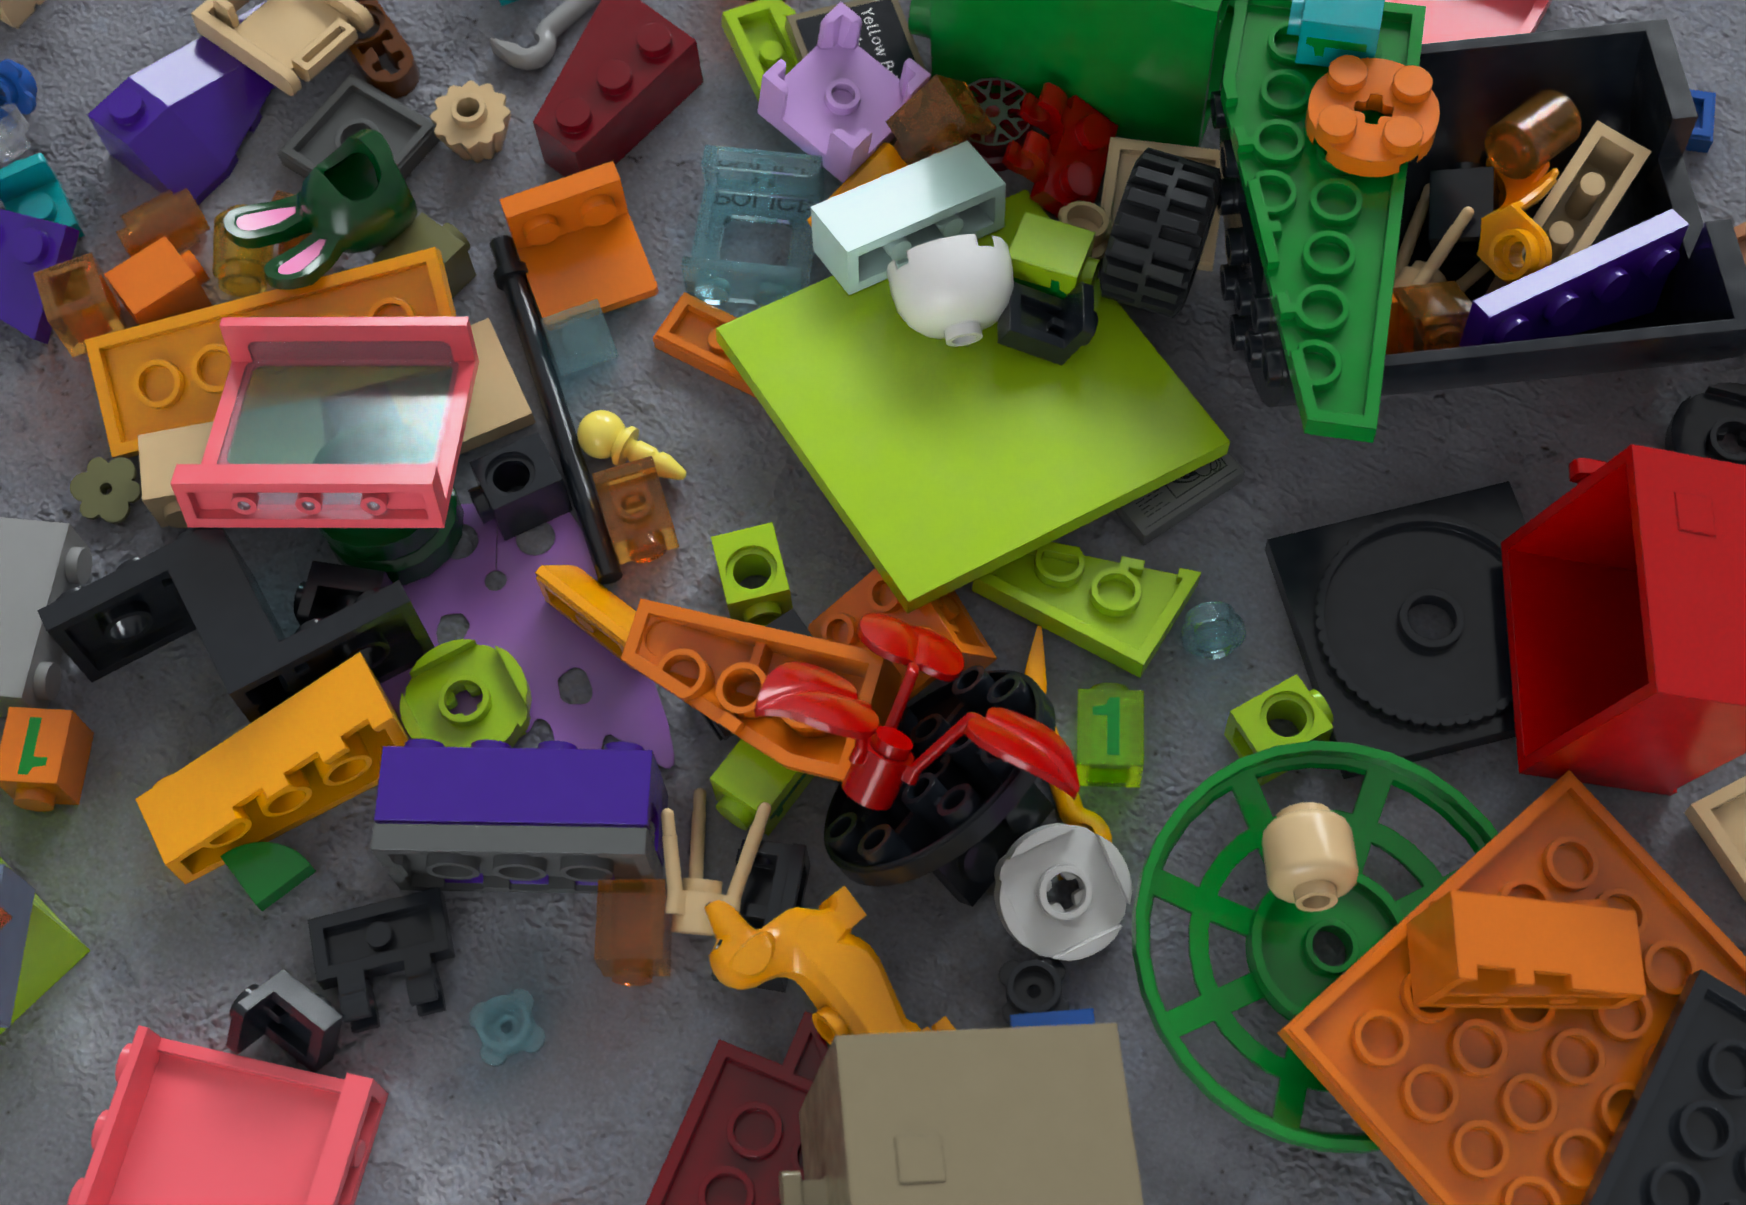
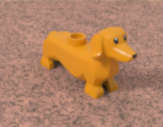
(821, 956)

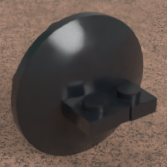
(963, 805)

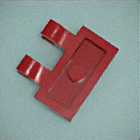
(1072, 159)

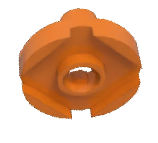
(1378, 85)

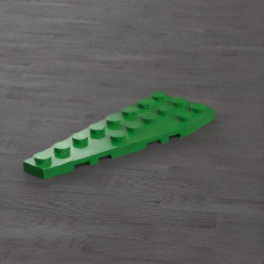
(1319, 231)

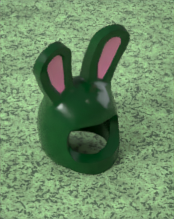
(346, 204)

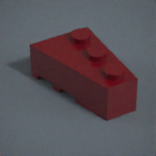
(616, 86)

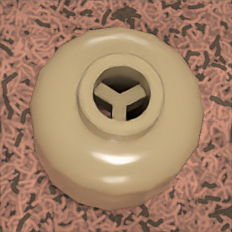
(1309, 856)

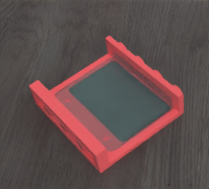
(334, 424)

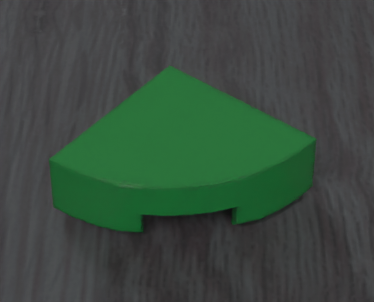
(267, 870)

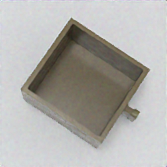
(969, 1120)

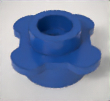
(17, 87)

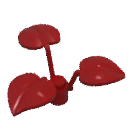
(882, 753)

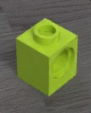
(748, 554)
(1289, 700)

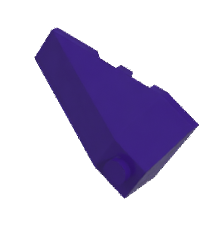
(183, 117)

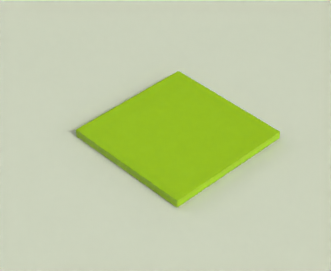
(969, 449)

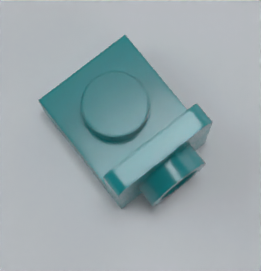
(35, 191)

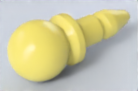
(605, 436)

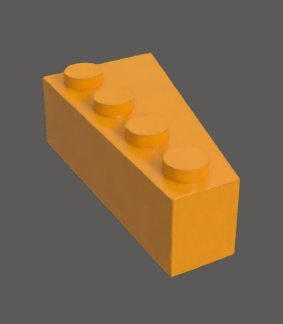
(275, 771)

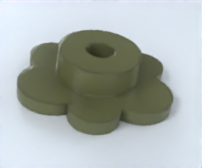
(92, 485)

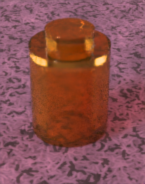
(1533, 134)

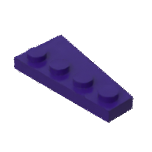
(25, 248)
(1585, 290)

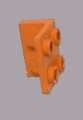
(579, 242)
(872, 595)

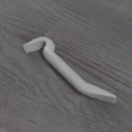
(545, 35)

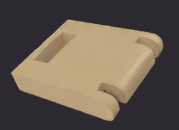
(284, 35)

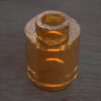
(165, 215)

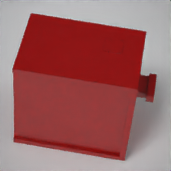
(1631, 622)

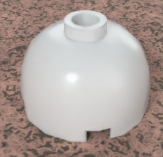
(953, 287)

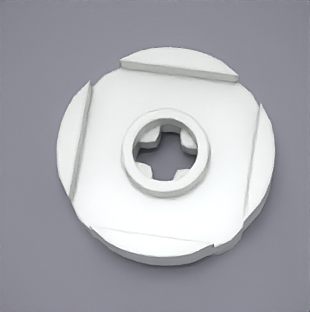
(1098, 905)

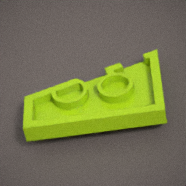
(1092, 601)

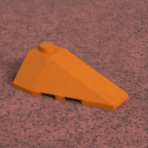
(723, 664)

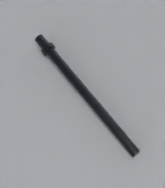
(511, 278)

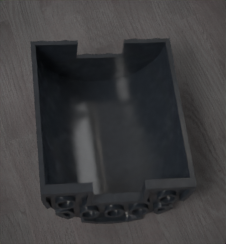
(1613, 75)

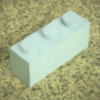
(906, 208)

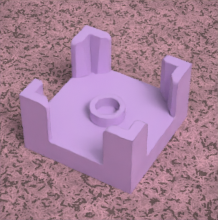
(837, 96)

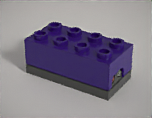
(518, 816)

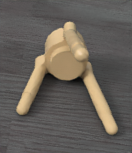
(1428, 272)
(689, 895)

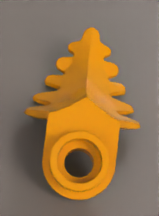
(1511, 229)

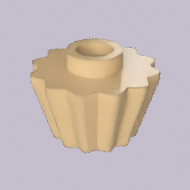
(472, 120)

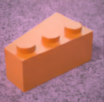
(1524, 953)

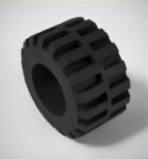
(1160, 232)

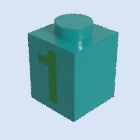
(1335, 29)

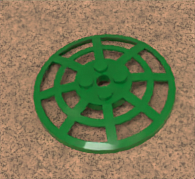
(1277, 932)

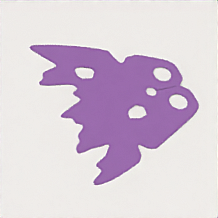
(539, 640)

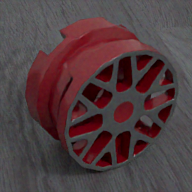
(1005, 117)

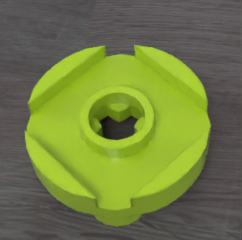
(479, 670)

